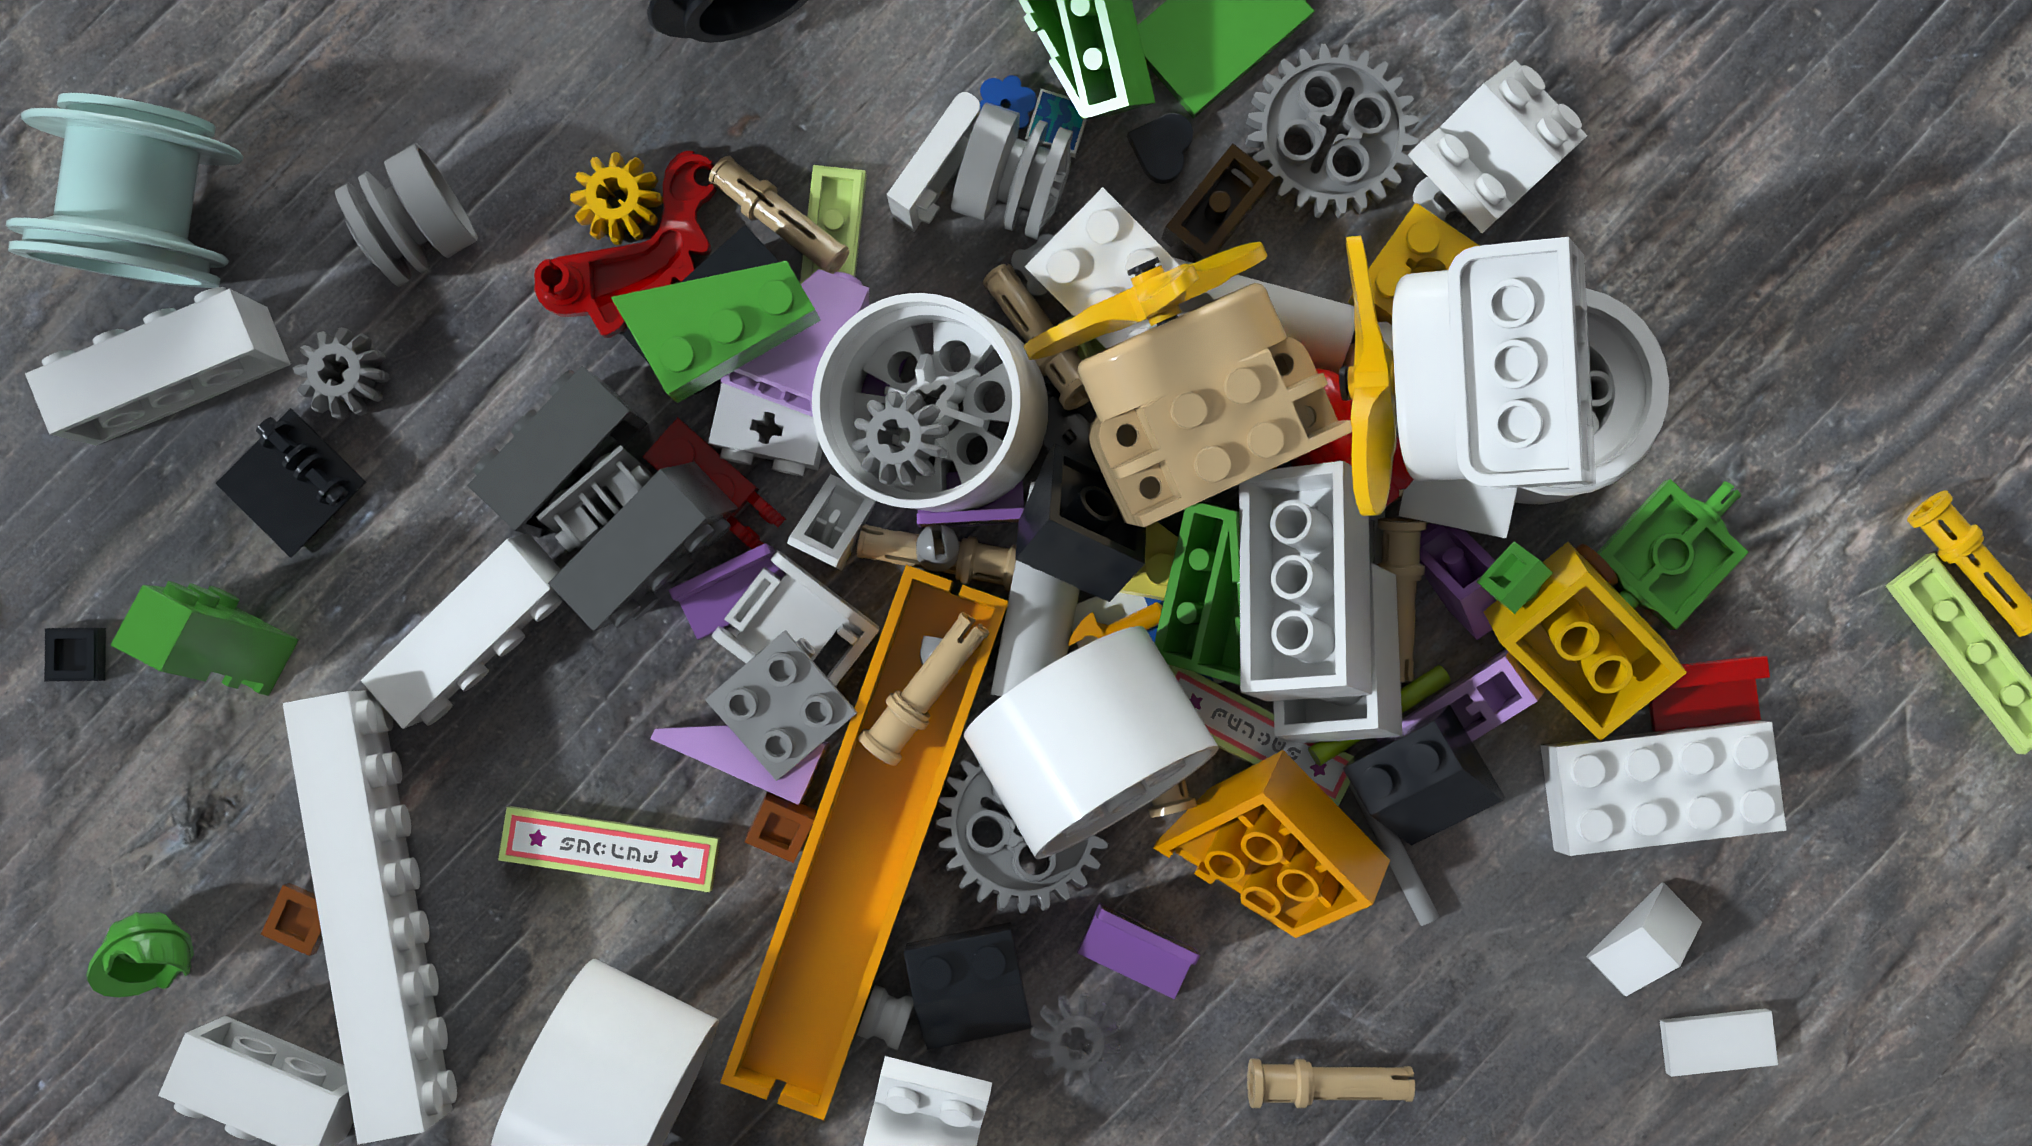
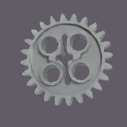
(1373, 149)
(998, 867)

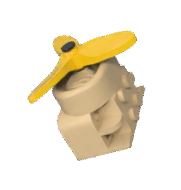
(1198, 394)

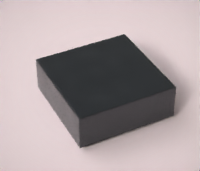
(75, 654)

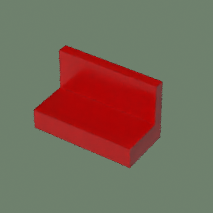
(1711, 694)

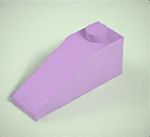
(1485, 695)
(725, 751)

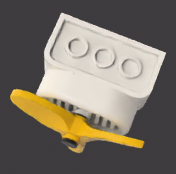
(1479, 373)

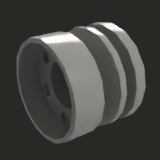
(1012, 170)
(405, 215)

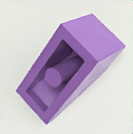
(1452, 567)

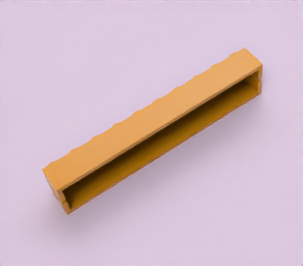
(858, 860)

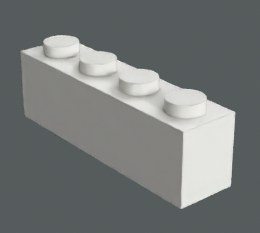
(466, 632)

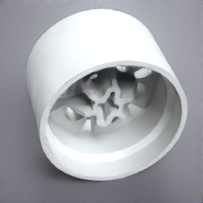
(877, 344)
(1089, 740)
(607, 1066)

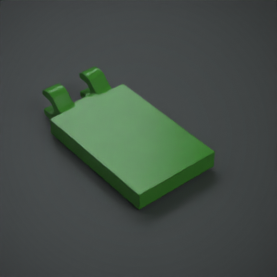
(1212, 44)

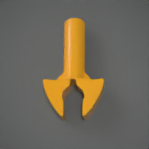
(1146, 617)

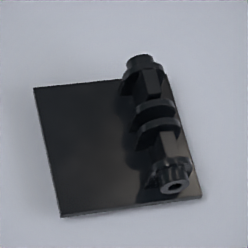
(290, 481)

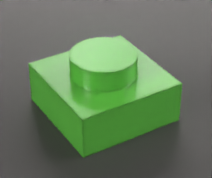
(1515, 577)

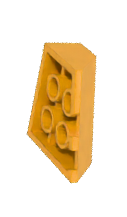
(1279, 847)

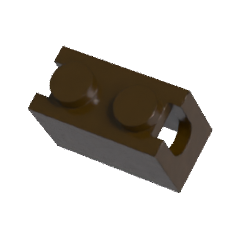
(1218, 205)

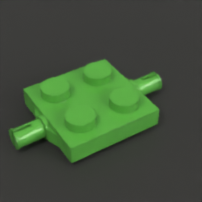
(1674, 551)

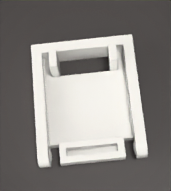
(934, 164)
(802, 609)

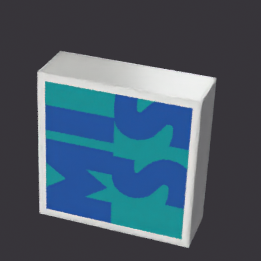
(1058, 112)

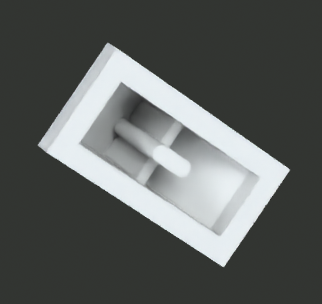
(832, 523)
(1647, 942)

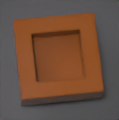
(780, 827)
(295, 920)

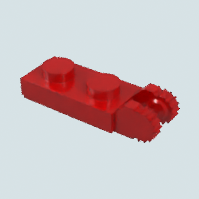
(682, 445)

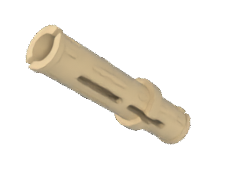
(761, 202)

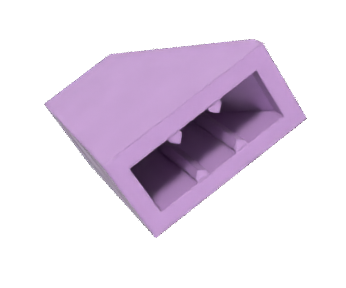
(789, 369)

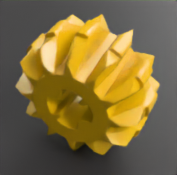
(603, 183)

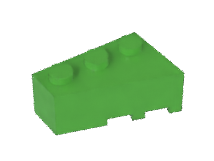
(1094, 53)
(715, 323)
(1202, 595)
(201, 633)

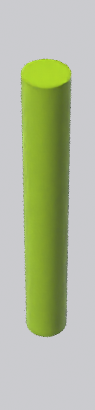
(1410, 696)

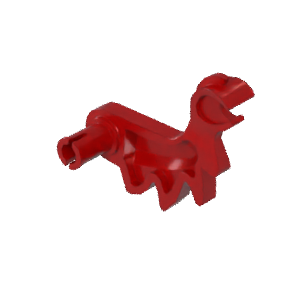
(587, 280)

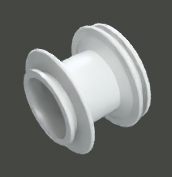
(1626, 395)

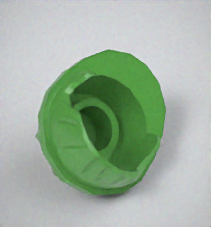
(140, 956)

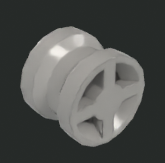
(885, 1017)

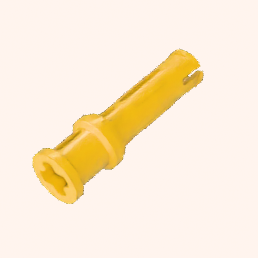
(1963, 541)

